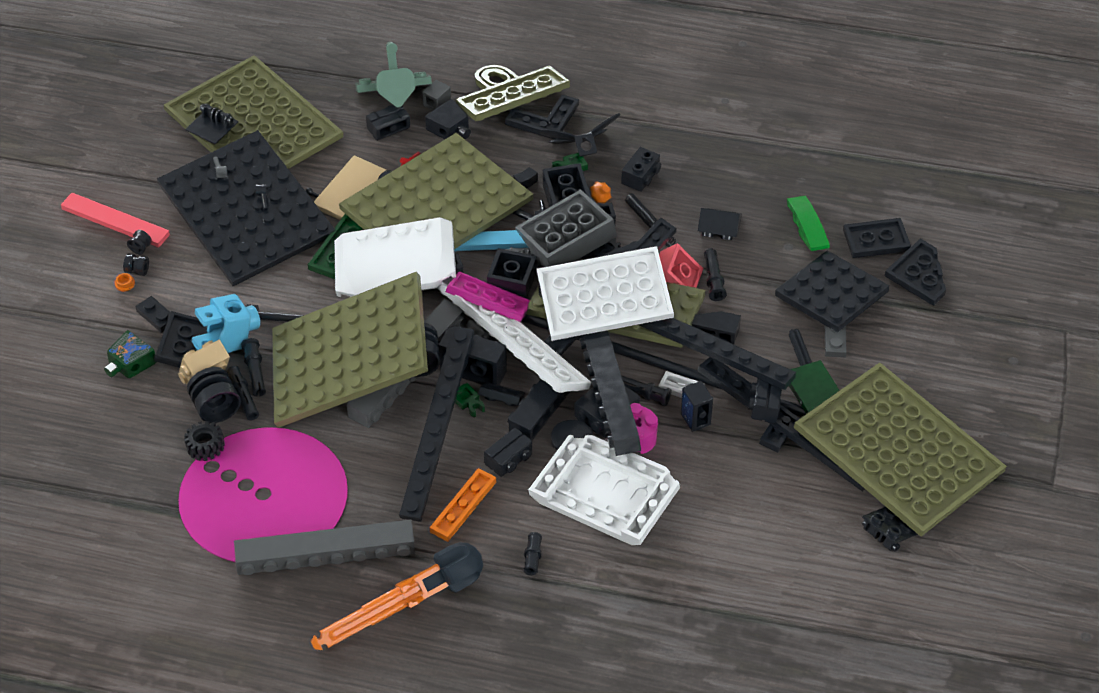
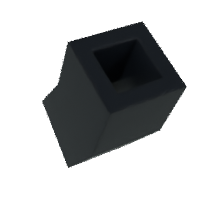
(527, 177)

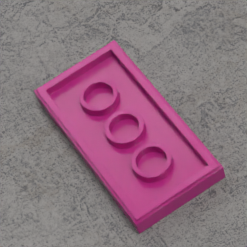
(488, 296)

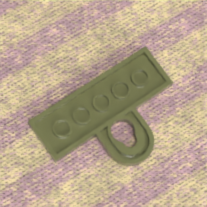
(510, 93)

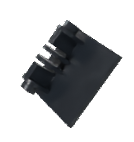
(212, 124)
(887, 527)

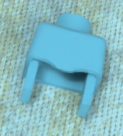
(226, 321)

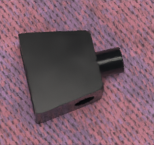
(448, 120)

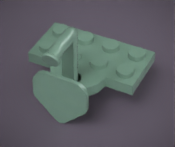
(394, 83)

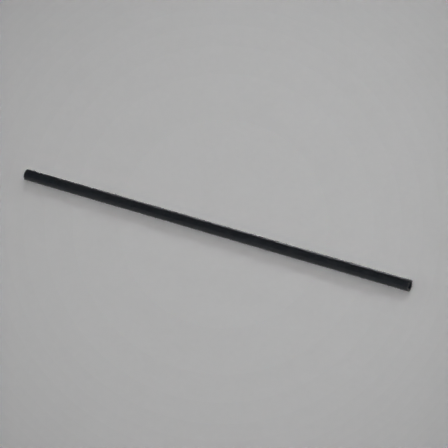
(660, 363)

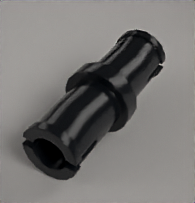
(532, 553)

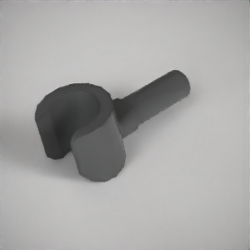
(221, 171)

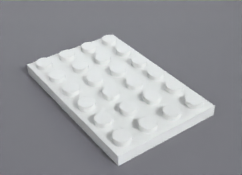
(604, 293)

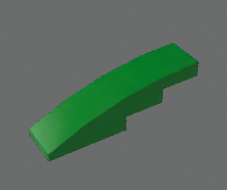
(808, 222)

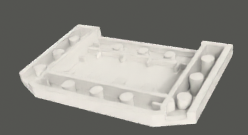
(390, 252)
(605, 490)

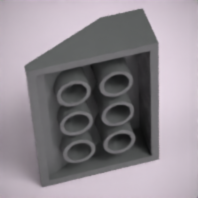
(567, 230)

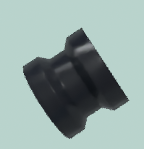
(139, 242)

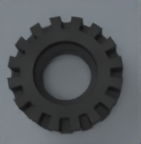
(200, 432)

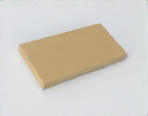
(350, 180)

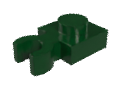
(571, 159)
(469, 398)

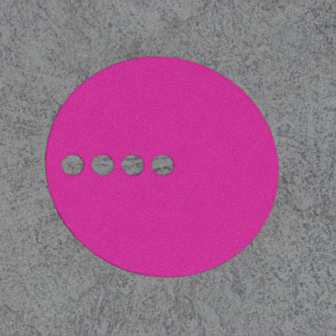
(298, 470)

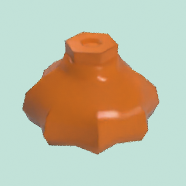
(600, 192)

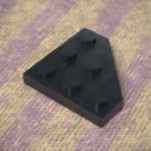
(919, 272)

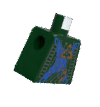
(129, 356)

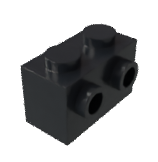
(641, 169)

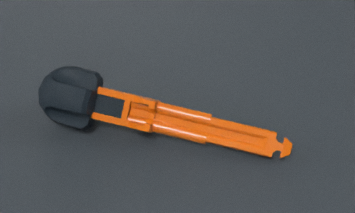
(453, 568)

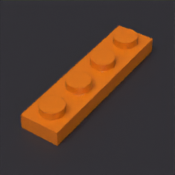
(462, 505)

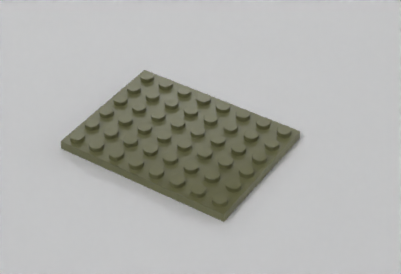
(259, 103)
(444, 183)
(348, 349)
(900, 448)

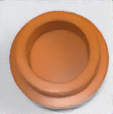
(124, 282)

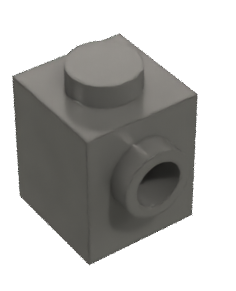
(436, 95)

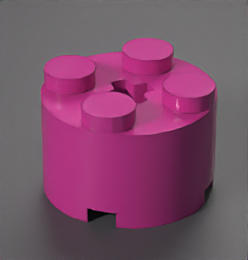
(646, 425)

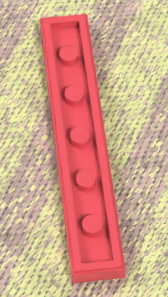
(113, 218)

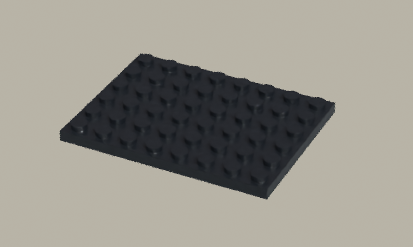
(230, 215)

